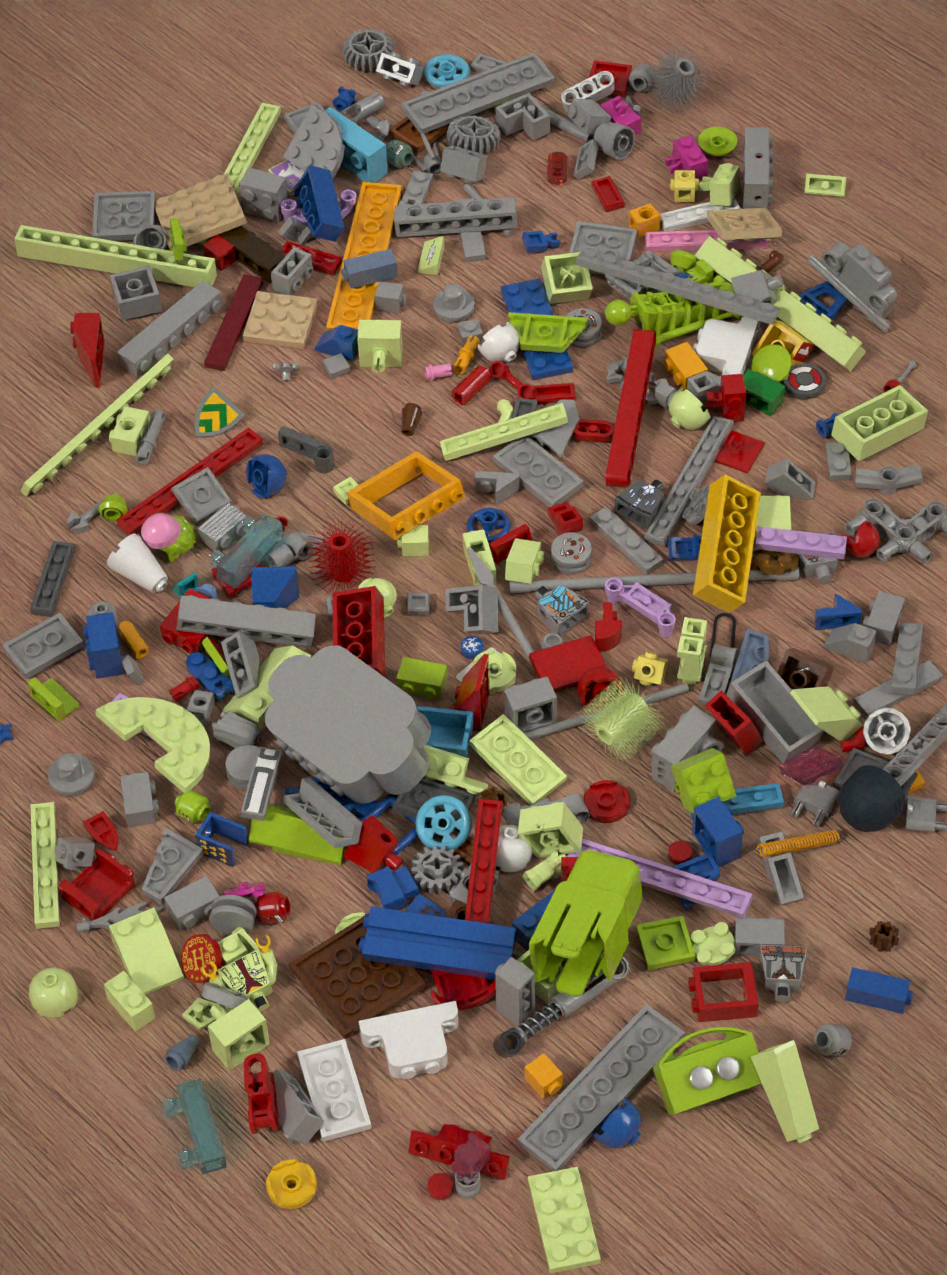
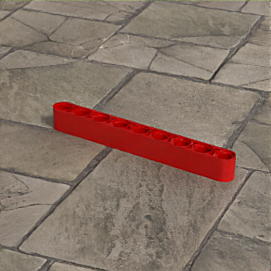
(631, 408)

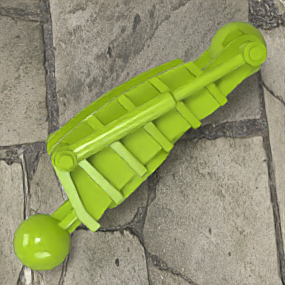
(668, 313)

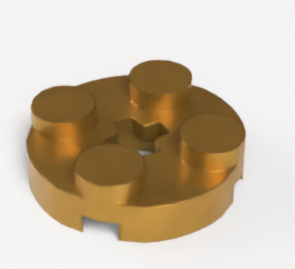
(775, 562)

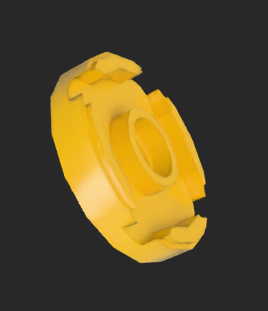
(288, 1173)

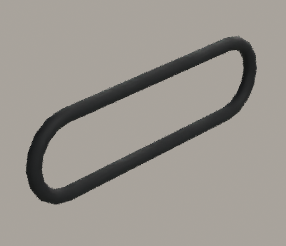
(715, 626)

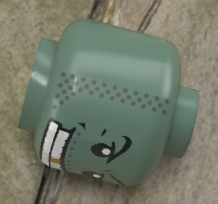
(399, 154)

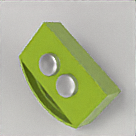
(706, 1069)

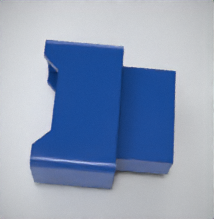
(392, 887)

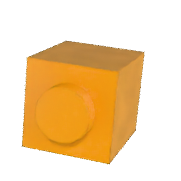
(544, 1076)

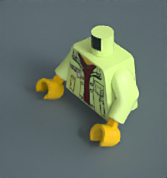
(249, 975)

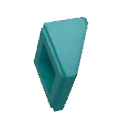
(184, 585)

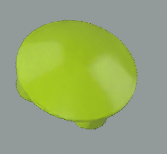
(772, 362)

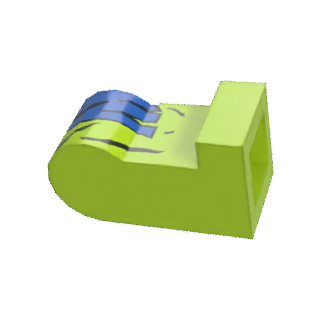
(700, 273)

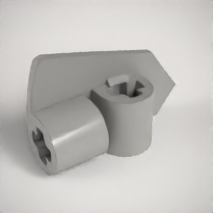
(559, 436)
(292, 548)

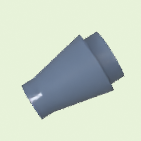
(180, 1054)

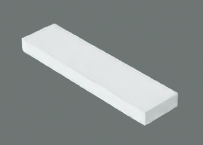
(690, 215)

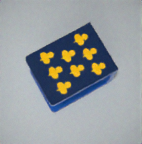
(225, 828)

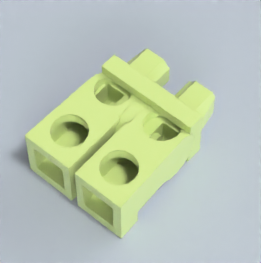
(692, 650)

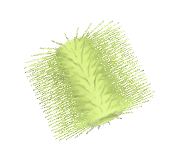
(621, 719)

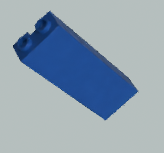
(436, 942)

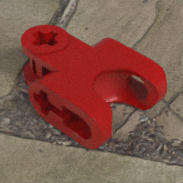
(261, 1095)

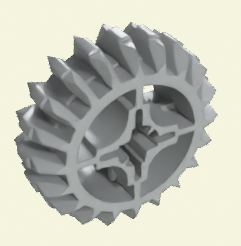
(365, 49)
(474, 134)

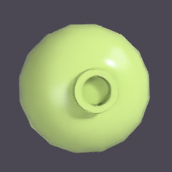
(687, 411)
(53, 992)

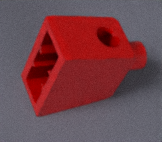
(374, 847)

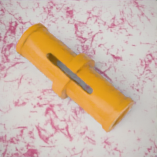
(466, 354)

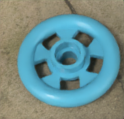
(446, 70)
(463, 824)

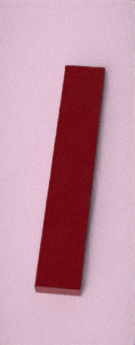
(233, 323)

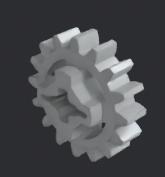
(437, 869)

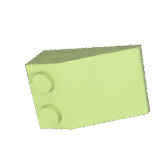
(829, 711)
(146, 951)

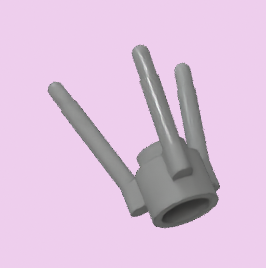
(431, 162)

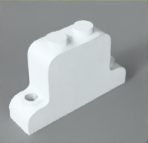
(726, 345)
(412, 1038)

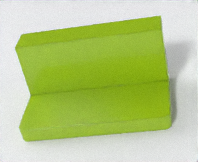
(53, 698)

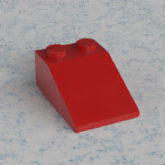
(90, 343)
(474, 692)

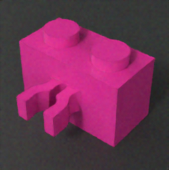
(622, 114)
(687, 156)

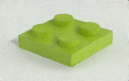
(665, 942)

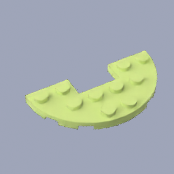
(171, 728)

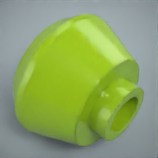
(682, 260)
(112, 507)

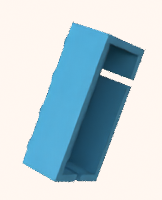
(449, 729)

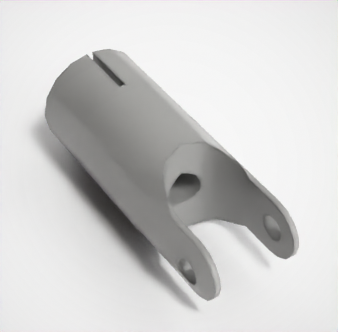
(365, 106)

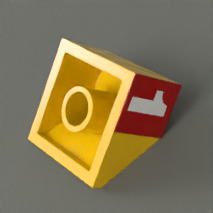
(787, 337)

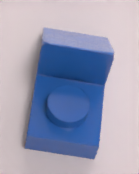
(842, 614)

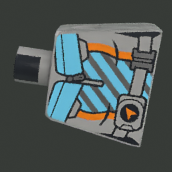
(561, 608)

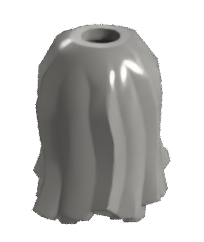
(235, 730)

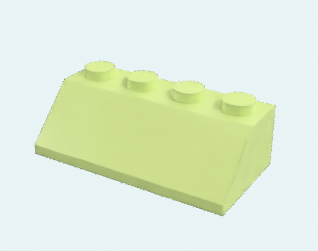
(255, 703)

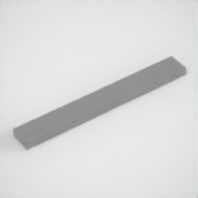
(688, 480)

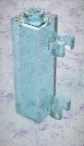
(249, 550)
(201, 1126)

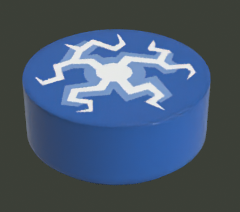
(471, 646)

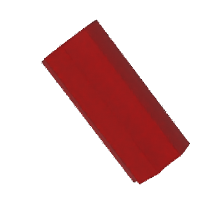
(471, 385)

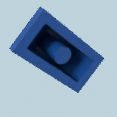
(339, 340)

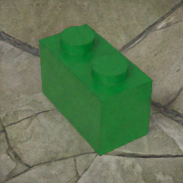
(763, 392)

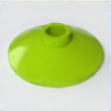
(717, 141)

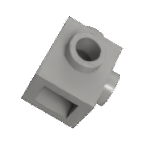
(74, 852)

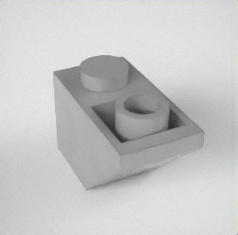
(703, 383)

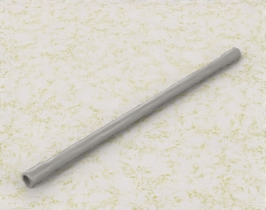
(644, 580)

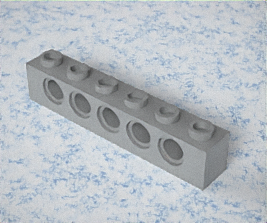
(455, 217)

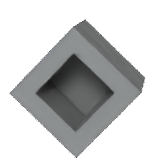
(390, 297)

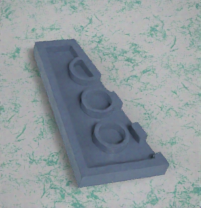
(752, 653)

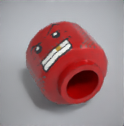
(272, 907)

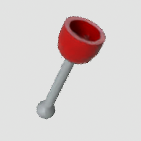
(894, 383)

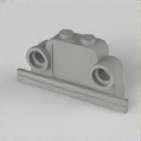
(860, 279)

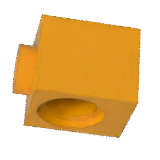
(644, 219)

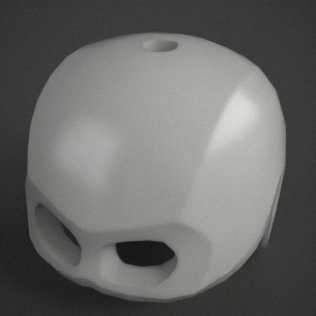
(146, 237)

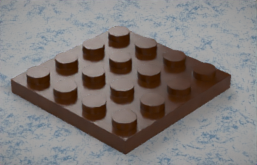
(348, 985)

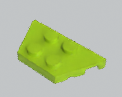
(546, 332)

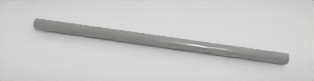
(576, 721)

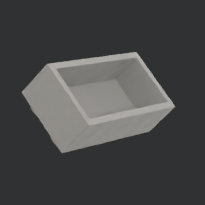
(774, 712)

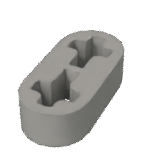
(223, 995)

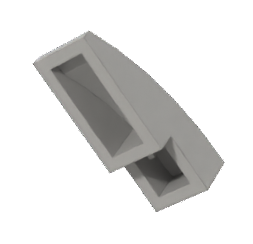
(781, 872)

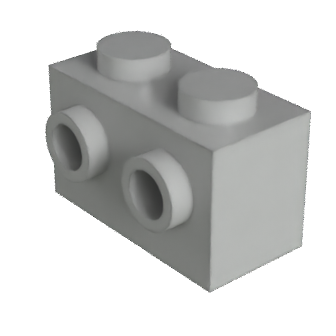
(394, 67)
(292, 272)

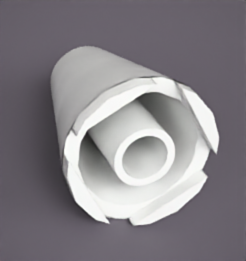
(138, 564)

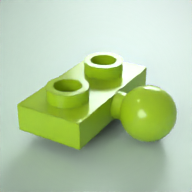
(177, 239)

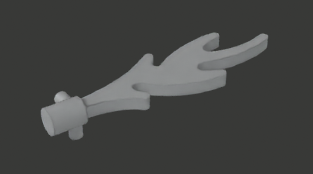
(113, 917)

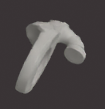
(383, 126)

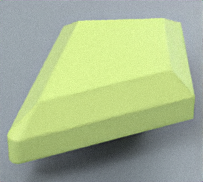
(199, 1013)

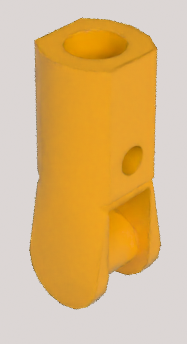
(133, 640)

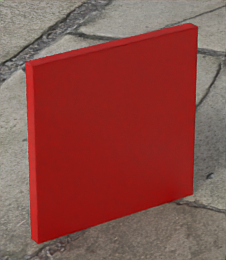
(739, 451)

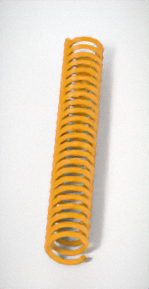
(781, 848)

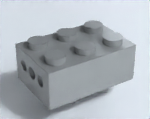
(688, 738)

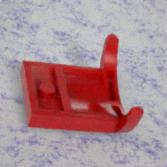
(464, 989)

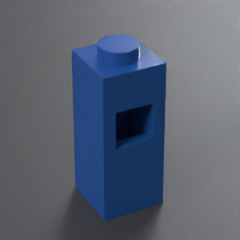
(878, 990)

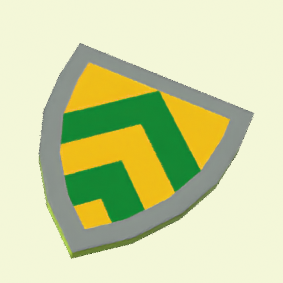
(215, 414)

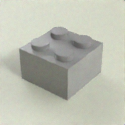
(263, 194)
(135, 293)
(531, 704)

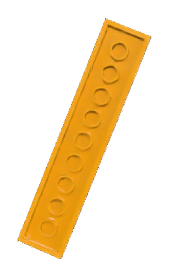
(368, 234)

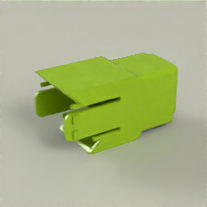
(586, 918)

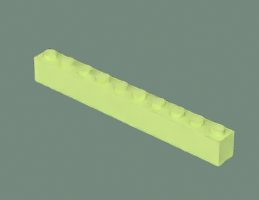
(112, 256)
(792, 312)

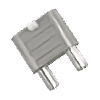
(816, 799)
(922, 814)

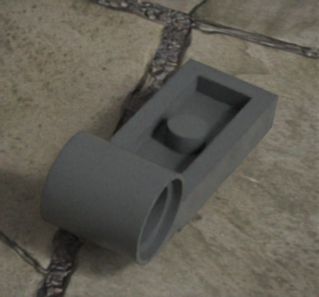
(309, 447)

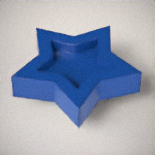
(5, 734)

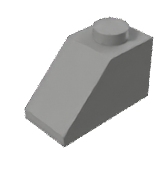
(789, 480)
(852, 641)

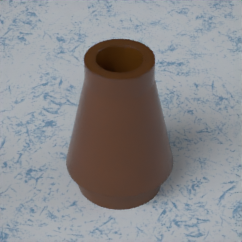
(410, 418)

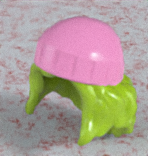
(169, 534)

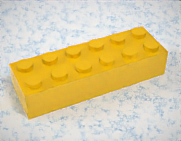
(727, 543)

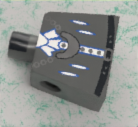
(640, 502)

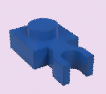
(538, 242)

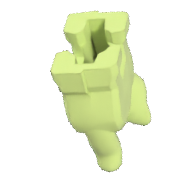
(543, 871)

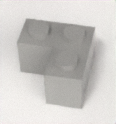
(523, 114)
(477, 604)

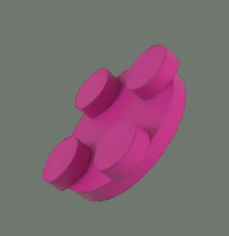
(254, 889)

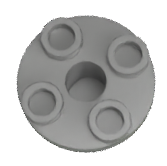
(453, 304)
(697, 507)
(71, 774)

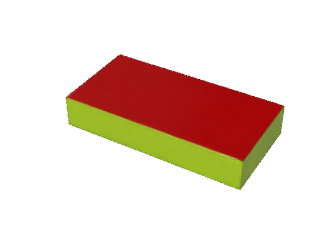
(217, 654)

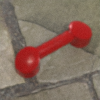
(502, 372)

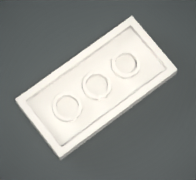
(334, 1089)

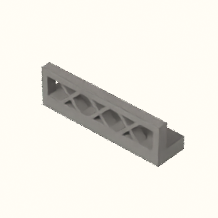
(327, 812)

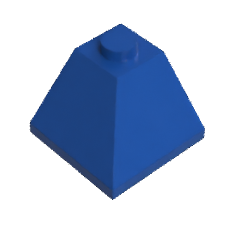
(274, 586)

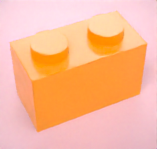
(683, 363)

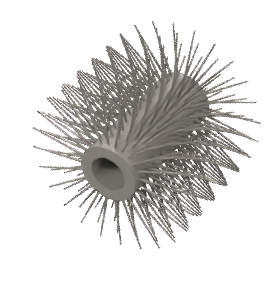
(676, 78)

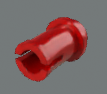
(183, 689)

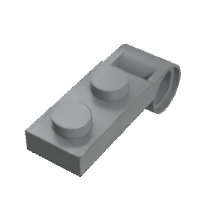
(718, 673)

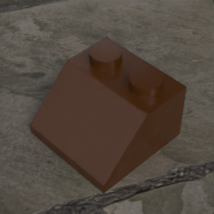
(803, 670)

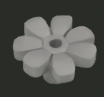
(286, 368)

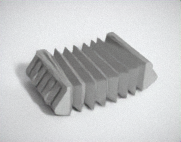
(649, 259)

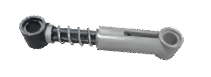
(560, 1005)

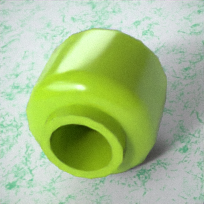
(192, 806)

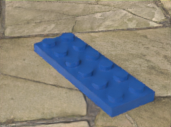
(531, 298)

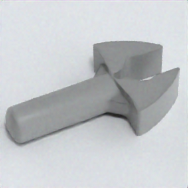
(82, 520)

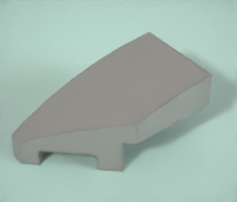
(296, 231)

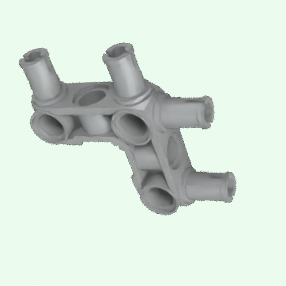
(901, 534)

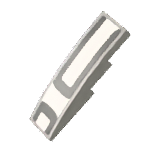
(261, 783)

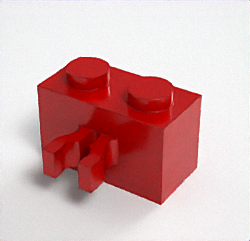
(730, 399)

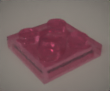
(811, 766)

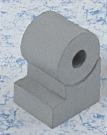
(201, 706)

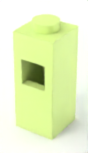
(478, 542)

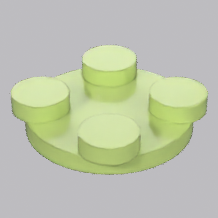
(713, 944)

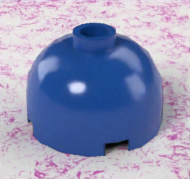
(266, 475)
(620, 1126)

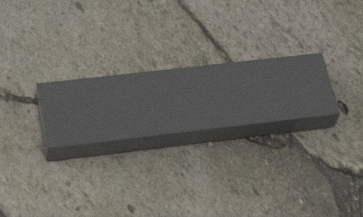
(52, 579)

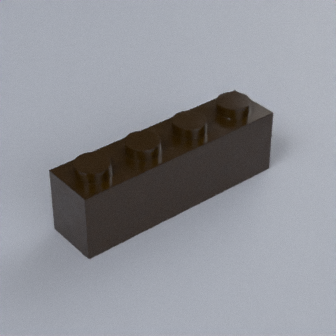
(253, 252)

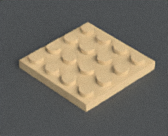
(202, 210)

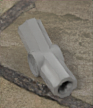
(888, 478)

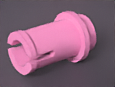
(437, 371)

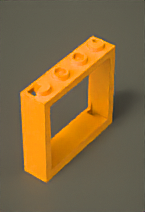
(365, 494)

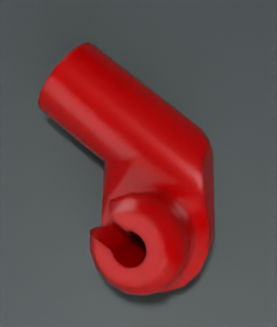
(857, 742)

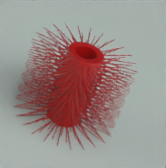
(341, 557)

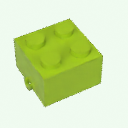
(703, 779)

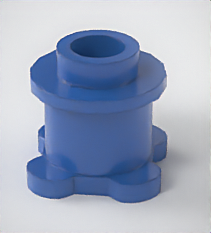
(344, 99)

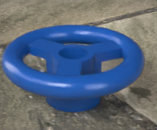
(489, 522)

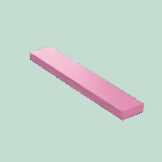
(693, 241)

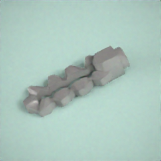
(662, 391)

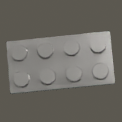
(538, 471)

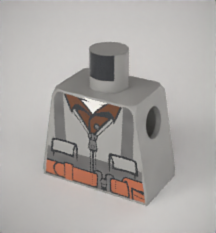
(782, 969)

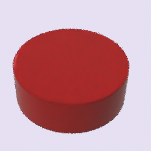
(679, 852)
(440, 1186)

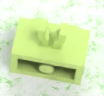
(723, 185)

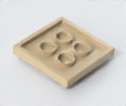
(744, 224)
(280, 320)

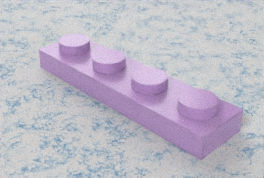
(800, 542)

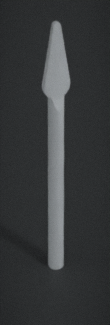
(487, 578)

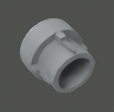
(615, 139)

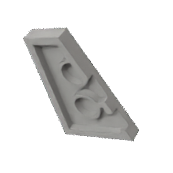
(172, 863)

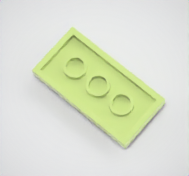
(517, 760)
(564, 1220)

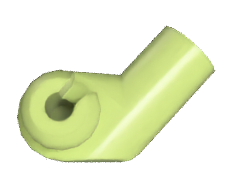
(505, 409)

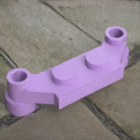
(347, 206)
(644, 602)

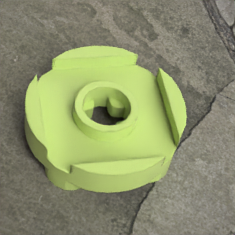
(507, 670)

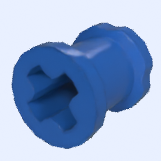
(825, 426)

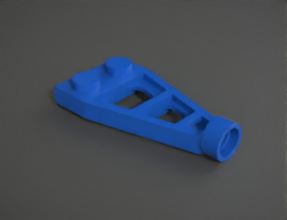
(825, 288)

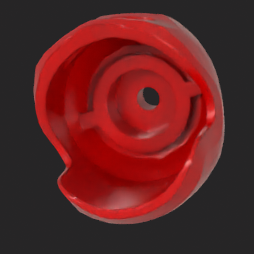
(866, 541)

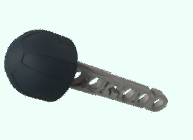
(873, 796)

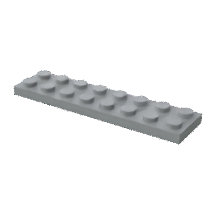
(477, 93)
(599, 1089)

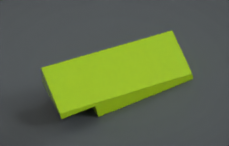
(293, 836)

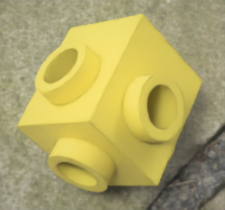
(684, 185)
(657, 665)

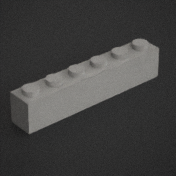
(169, 329)
(254, 621)

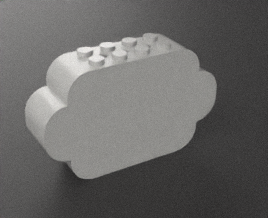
(347, 725)

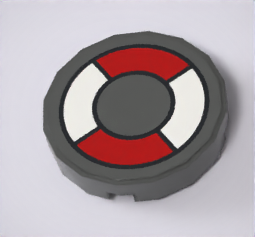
(805, 381)

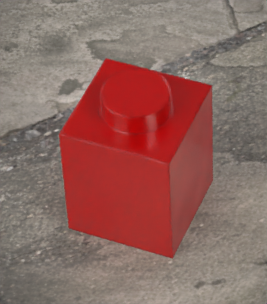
(220, 250)

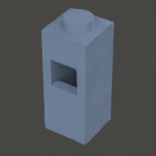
(369, 268)

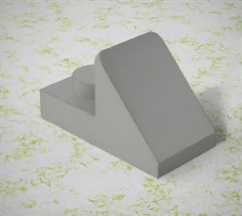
(500, 483)

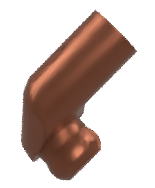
(775, 259)

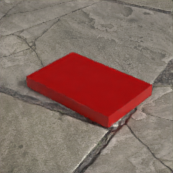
(566, 662)

